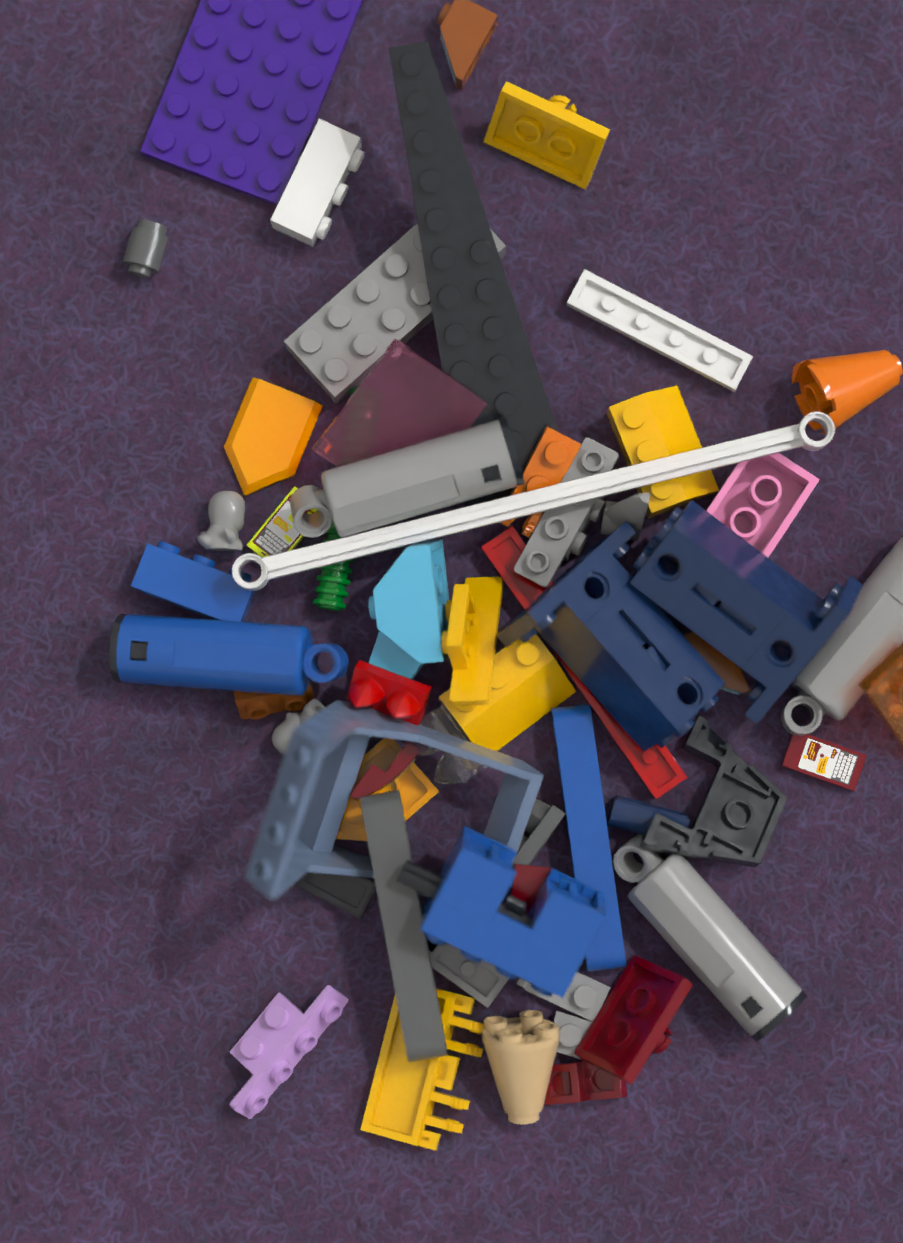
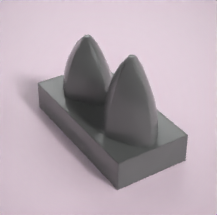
(541, 826)

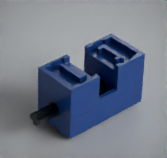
(469, 913)

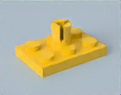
(546, 134)

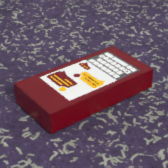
(824, 761)

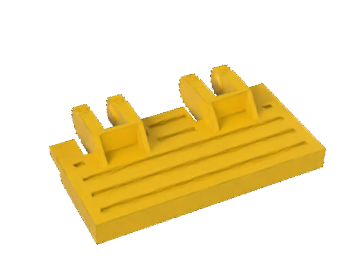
(404, 1092)

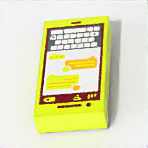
(278, 531)

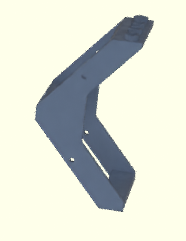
(318, 783)

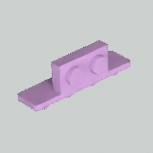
(278, 1043)

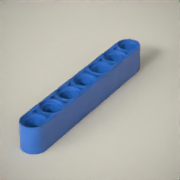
(588, 826)

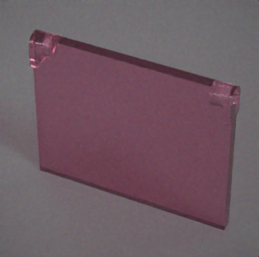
(396, 407)

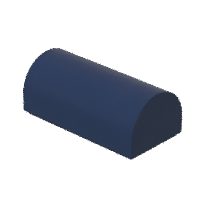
(635, 815)

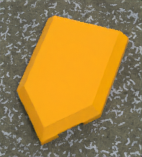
(269, 435)
(412, 783)

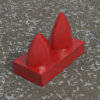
(388, 693)

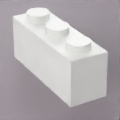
(317, 183)

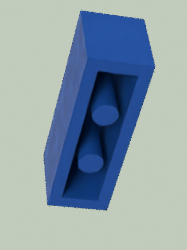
(192, 583)

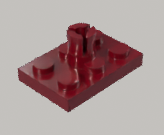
(634, 1020)

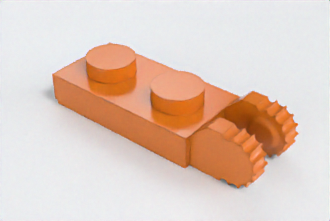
(545, 468)

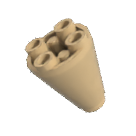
(521, 1061)

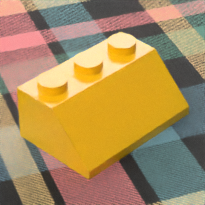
(654, 428)
(522, 692)

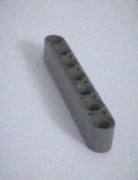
(401, 924)

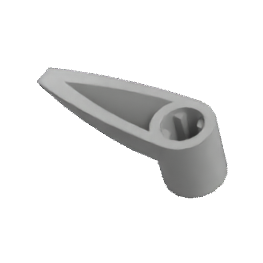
(630, 510)

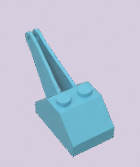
(411, 610)

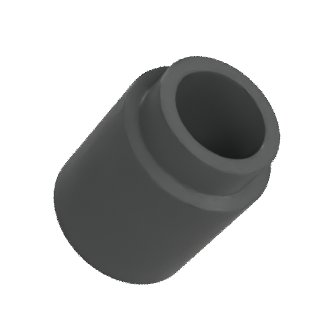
(145, 248)

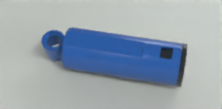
(218, 655)

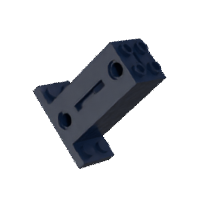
(739, 600)
(621, 645)

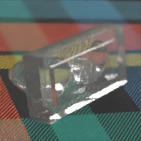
(450, 768)

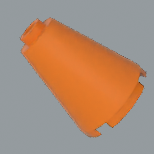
(844, 383)

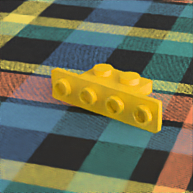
(472, 638)

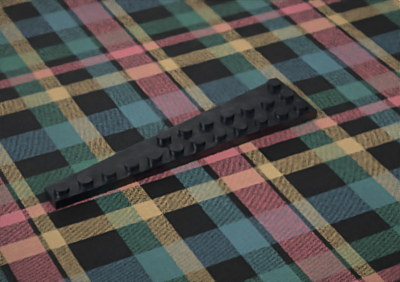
(468, 289)

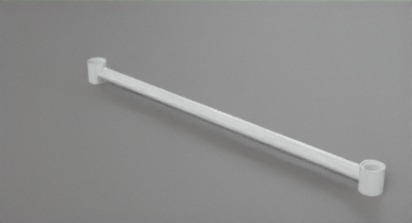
(534, 501)

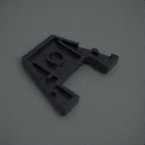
(734, 815)

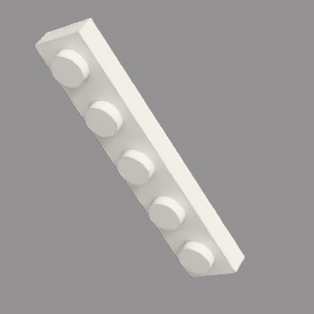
(659, 330)

